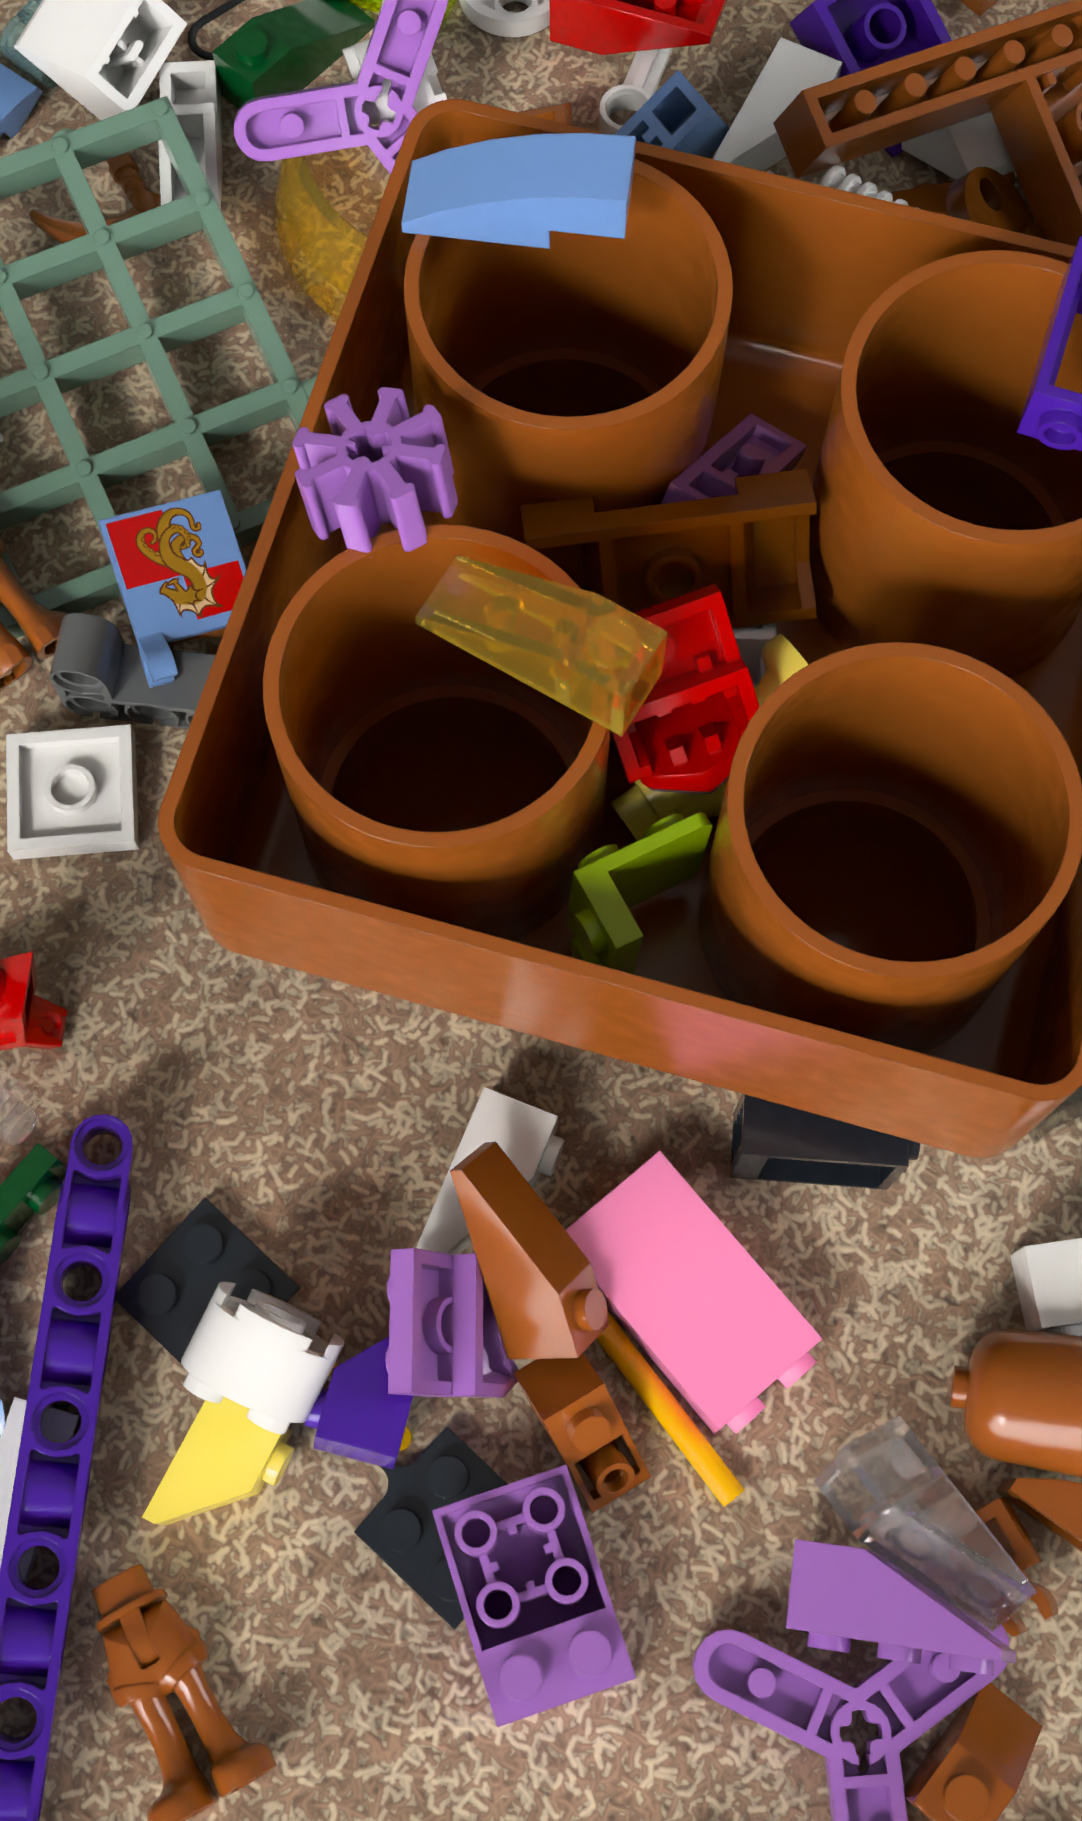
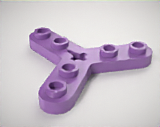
(333, 114)
(813, 1706)

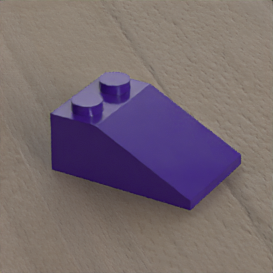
(869, 32)

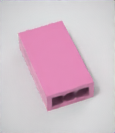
(693, 1296)

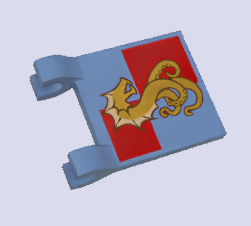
(174, 574)

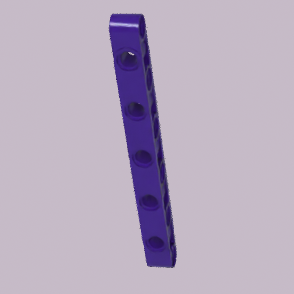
(54, 1476)

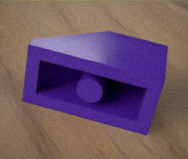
(358, 1414)

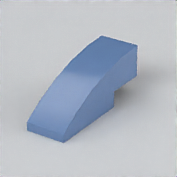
(523, 189)

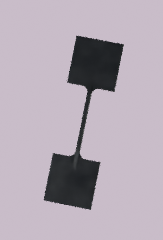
(169, 1302)

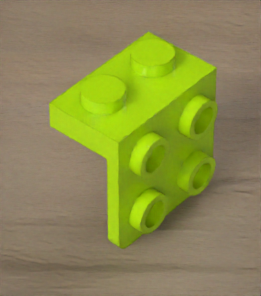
(618, 879)

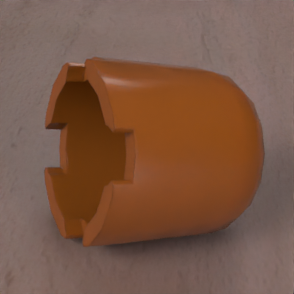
(1024, 1399)

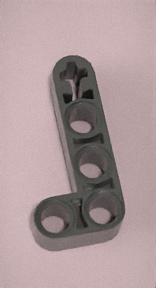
(105, 675)

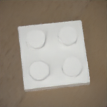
(71, 792)

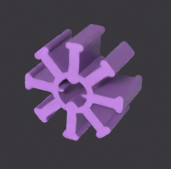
(375, 471)

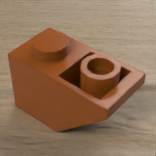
(583, 1427)

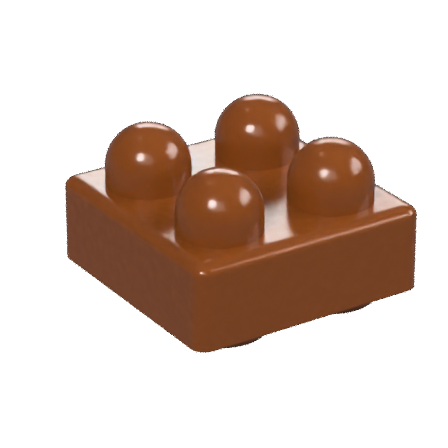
(903, 814)

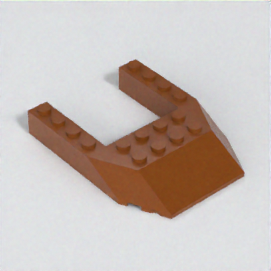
(1016, 70)

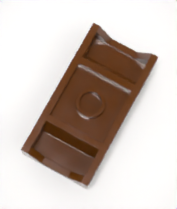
(645, 555)

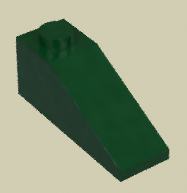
(287, 48)

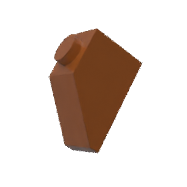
(975, 1761)

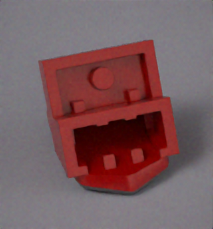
(698, 705)

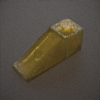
(550, 638)

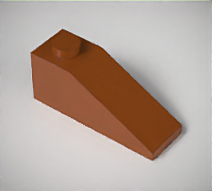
(529, 1263)

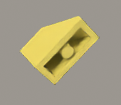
(219, 1464)

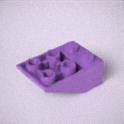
(533, 1595)

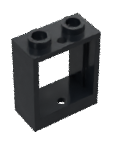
(808, 1148)

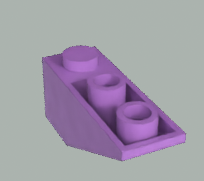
(863, 1596)

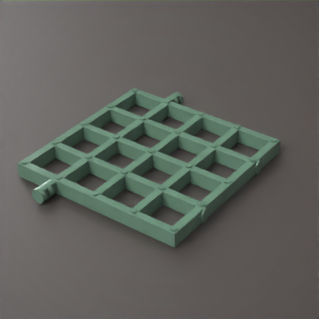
(144, 341)

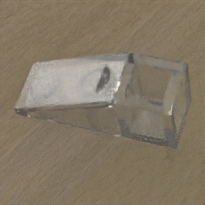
(921, 1523)

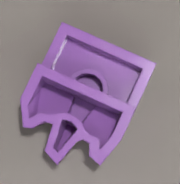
(443, 1329)

